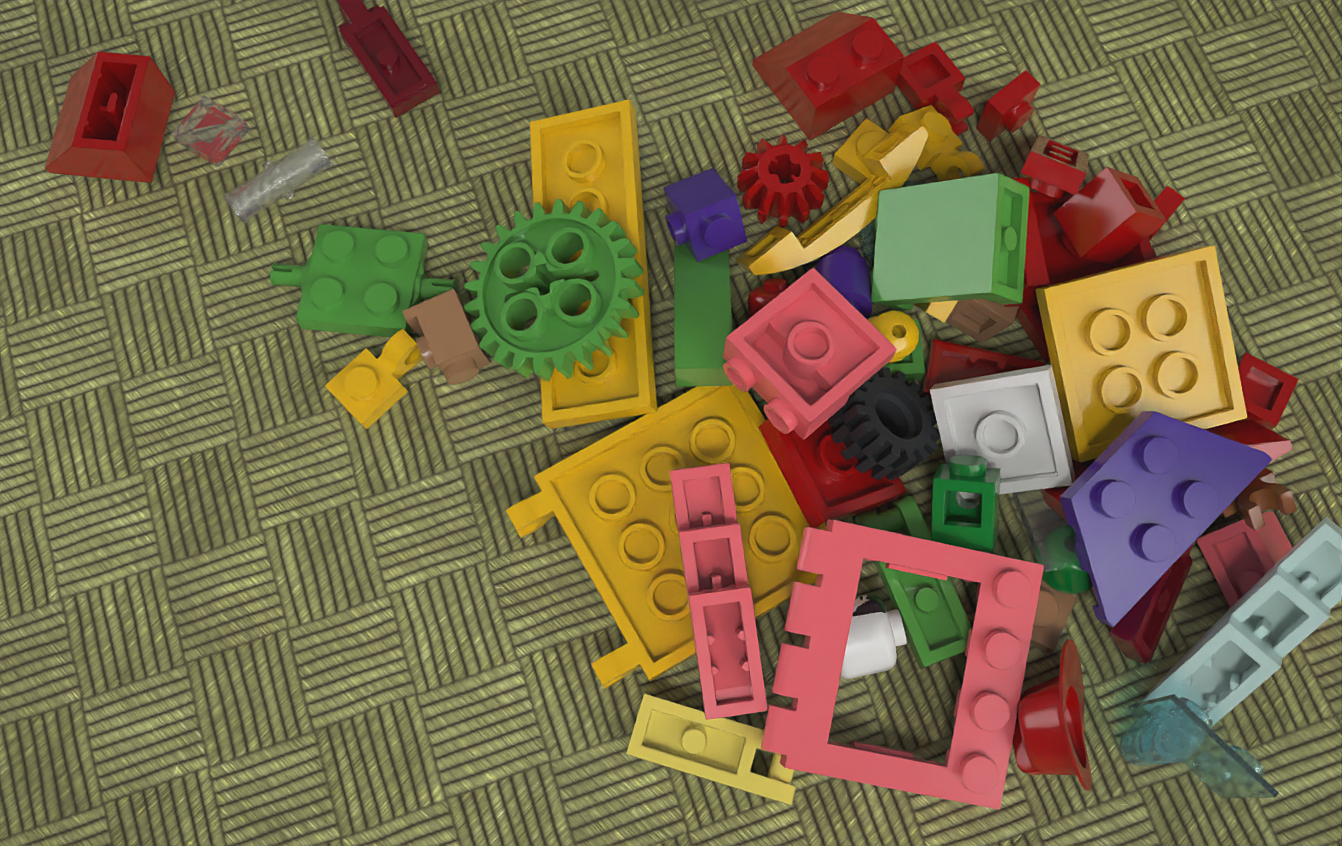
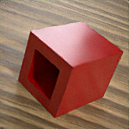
(1108, 217)

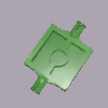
(361, 280)

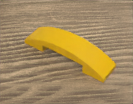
(890, 166)

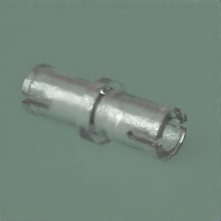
(278, 180)

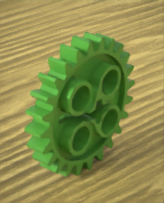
(554, 290)

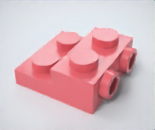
(805, 354)

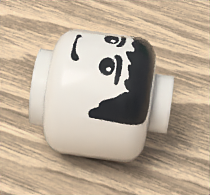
(872, 638)

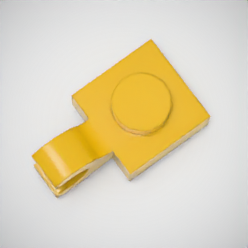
(941, 146)
(370, 384)

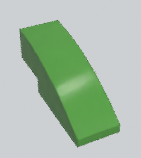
(701, 318)

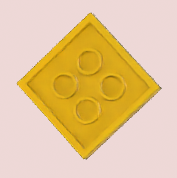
(1141, 343)

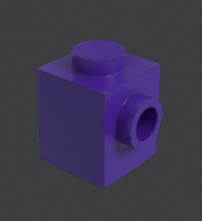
(704, 215)

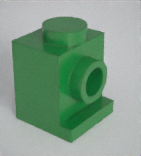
(961, 521)

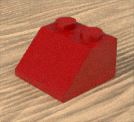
(831, 70)

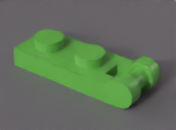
(927, 605)

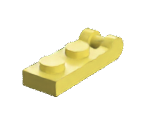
(706, 748)

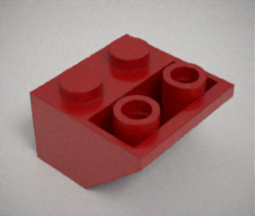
(112, 119)

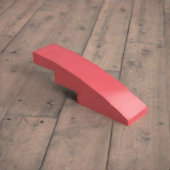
(718, 591)

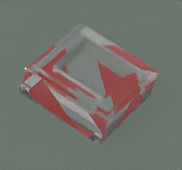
(211, 131)

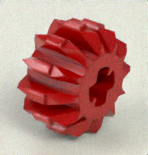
(788, 163)

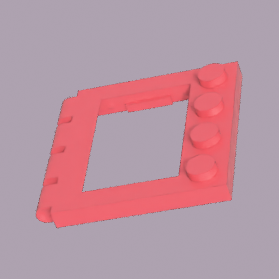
(991, 681)

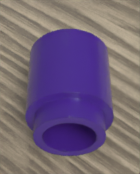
(849, 276)

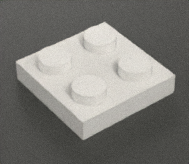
(1011, 423)

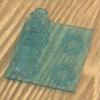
(1179, 732)

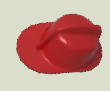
(1051, 724)

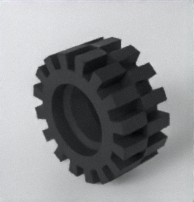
(870, 441)

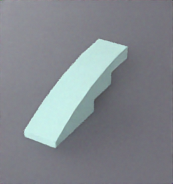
(1261, 626)

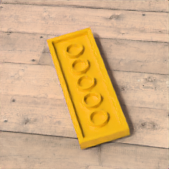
(597, 161)

